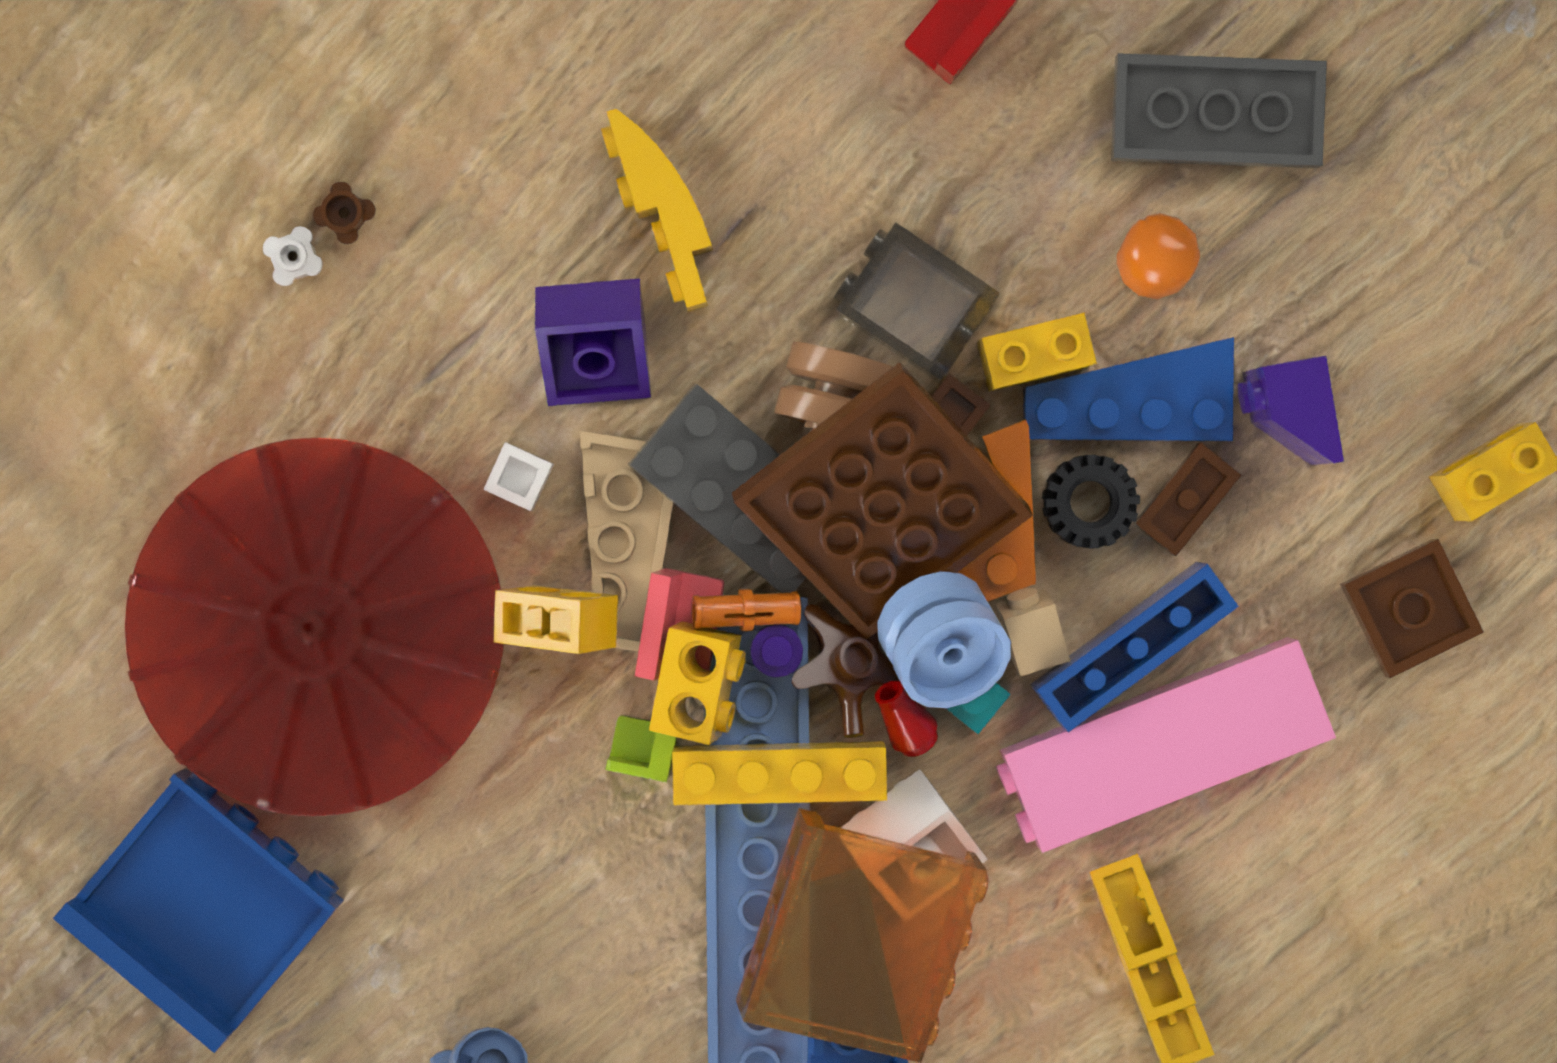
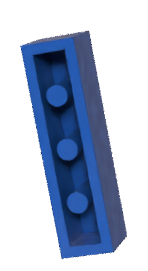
(1134, 645)

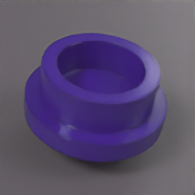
(776, 651)

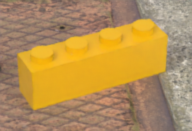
(779, 773)

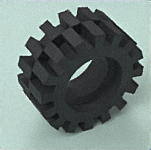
(1122, 501)

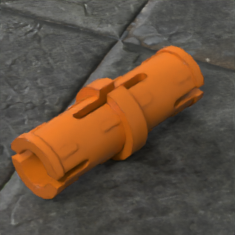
(745, 610)

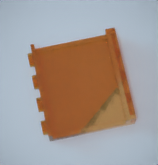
(860, 939)

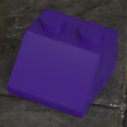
(592, 342)
(1295, 408)

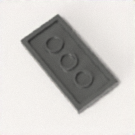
(1218, 110)
(698, 463)

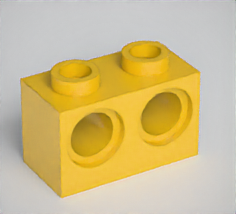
(1036, 352)
(1495, 471)
(555, 619)
(684, 678)

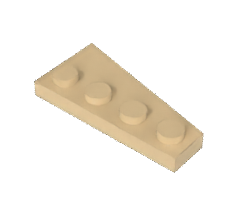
(625, 528)

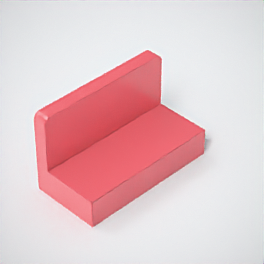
(667, 605)

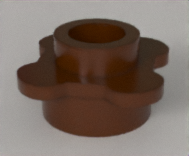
(329, 212)

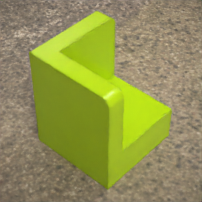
(640, 751)

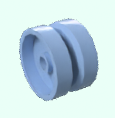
(943, 640)

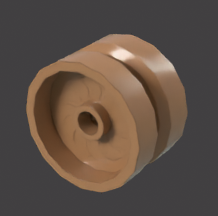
(836, 378)

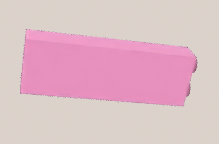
(1165, 745)

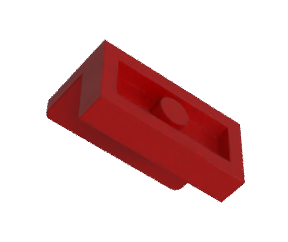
(955, 33)

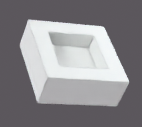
(518, 476)

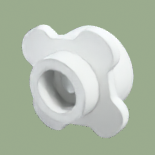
(307, 260)

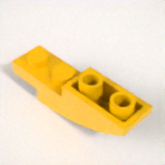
(654, 188)

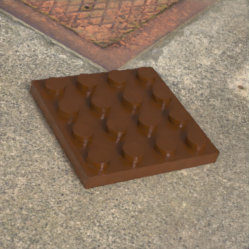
(881, 498)

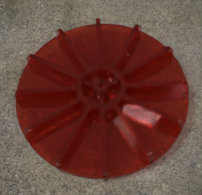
(313, 626)

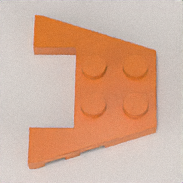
(1011, 561)

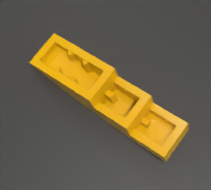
(1151, 962)

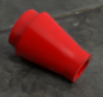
(907, 722)

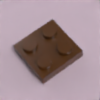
(1412, 608)

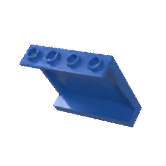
(200, 909)

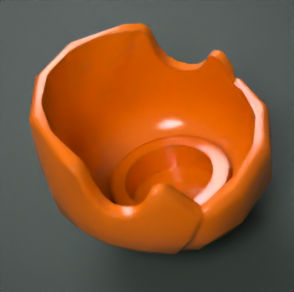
(1158, 256)

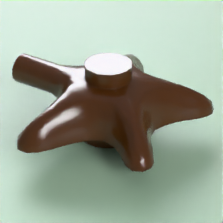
(844, 664)

